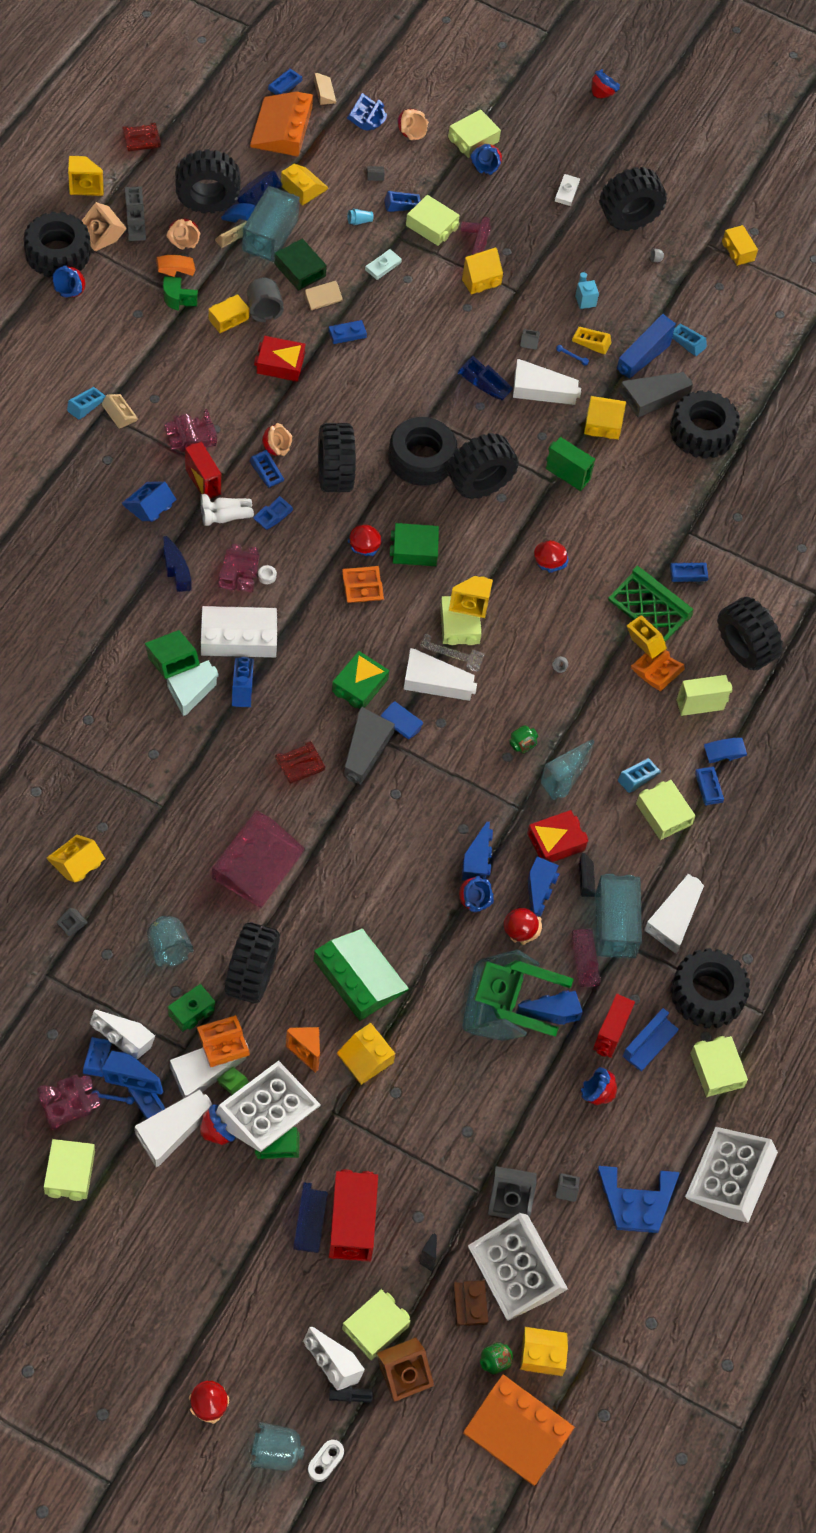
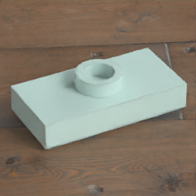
(383, 264)

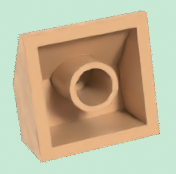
(103, 226)

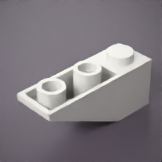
(124, 1033)
(335, 1360)

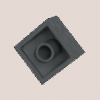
(512, 1192)

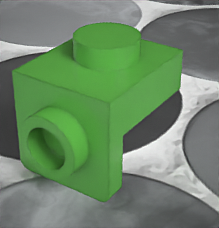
(232, 1080)

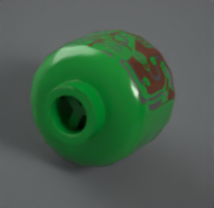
(523, 739)
(496, 1358)

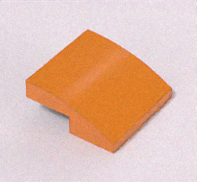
(171, 263)
(362, 584)
(659, 670)
(223, 1041)

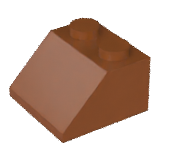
(405, 1369)

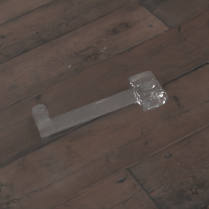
(473, 660)

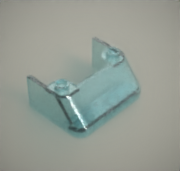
(480, 1017)

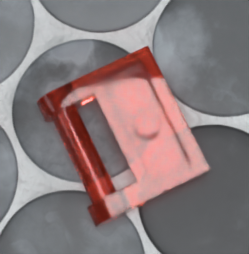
(141, 137)
(301, 767)

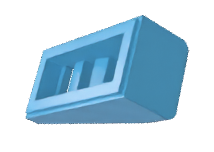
(696, 346)
(78, 410)
(630, 783)

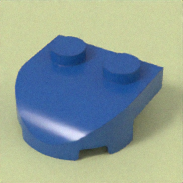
(367, 113)

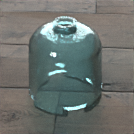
(169, 941)
(276, 1447)

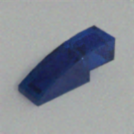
(485, 378)
(176, 566)

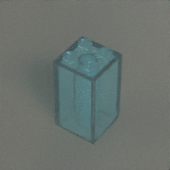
(270, 223)
(618, 916)

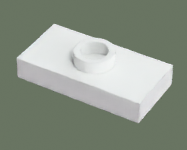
(567, 190)

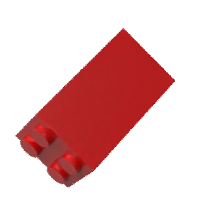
(353, 1215)

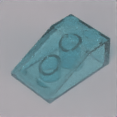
(564, 771)

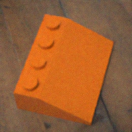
(283, 123)
(518, 1430)

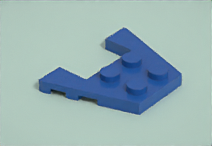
(637, 1208)

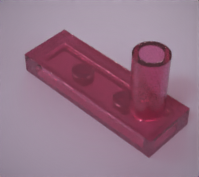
(481, 229)
(586, 958)

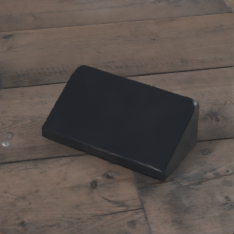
(586, 875)
(428, 1253)

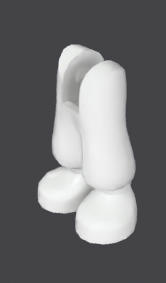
(225, 509)

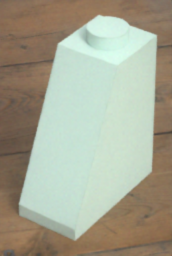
(192, 686)

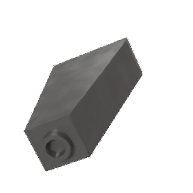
(655, 392)
(367, 744)

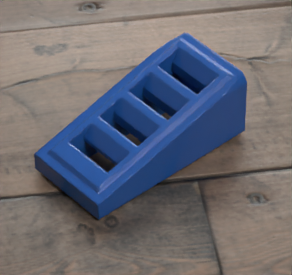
(396, 201)
(264, 455)

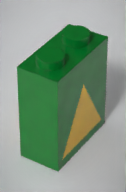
(360, 680)

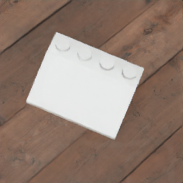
(239, 631)
(266, 1107)
(732, 1173)
(517, 1266)

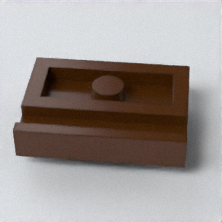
(470, 1303)

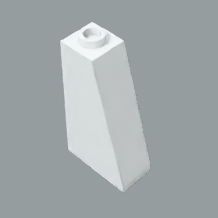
(544, 385)
(436, 677)
(673, 916)
(194, 1072)
(170, 1127)

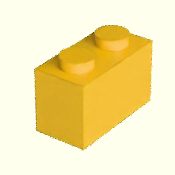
(739, 245)
(228, 313)
(646, 636)

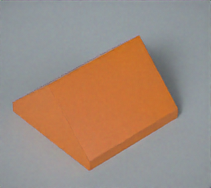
(305, 1045)

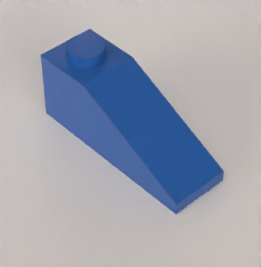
(128, 1072)

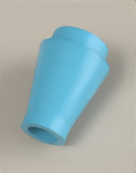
(358, 216)

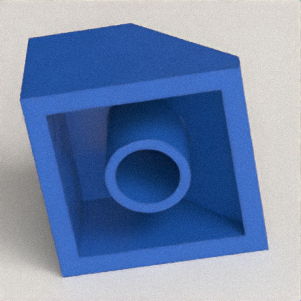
(150, 501)

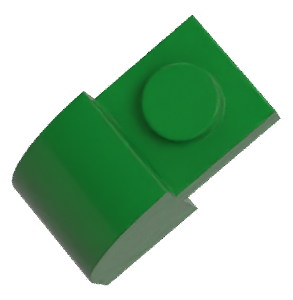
(176, 296)

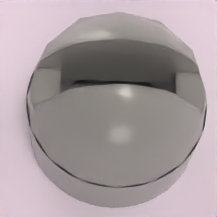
(656, 255)
(557, 662)

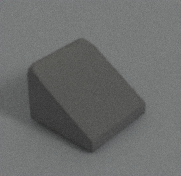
(375, 173)
(530, 339)
(71, 921)
(567, 1187)

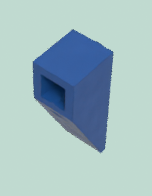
(242, 682)
(476, 857)
(539, 882)
(554, 1009)

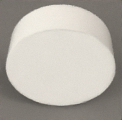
(267, 574)

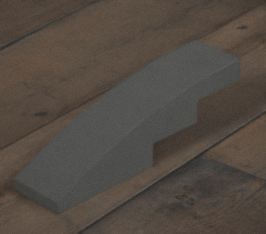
(135, 213)

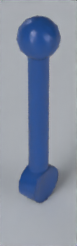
(585, 361)
(129, 1100)

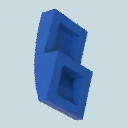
(238, 211)
(273, 514)
(726, 748)

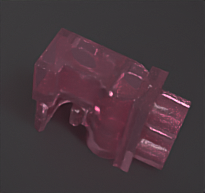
(186, 433)
(239, 562)
(74, 1102)

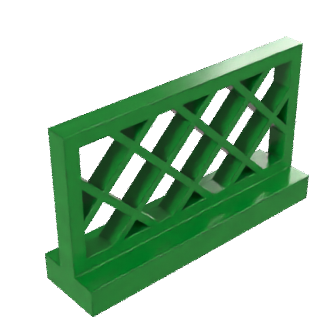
(658, 591)

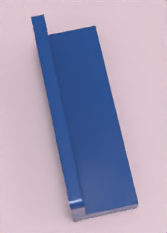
(650, 1041)

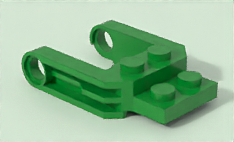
(501, 986)

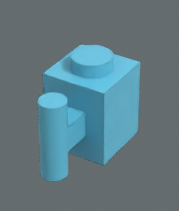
(586, 292)

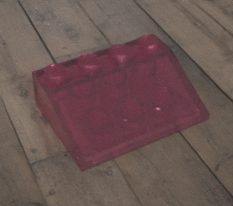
(257, 859)

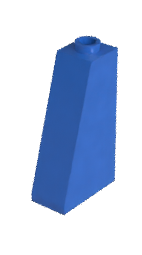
(647, 346)

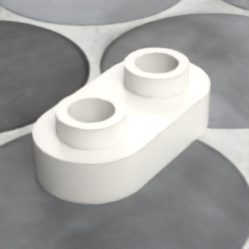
(325, 1461)

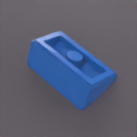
(404, 721)

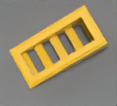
(601, 345)

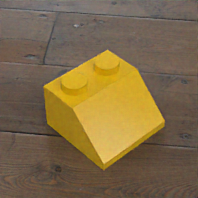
(85, 177)
(302, 183)
(482, 271)
(604, 417)
(471, 596)
(76, 858)
(366, 1054)
(544, 1351)

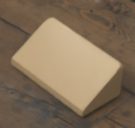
(324, 89)
(230, 236)
(323, 295)
(119, 410)

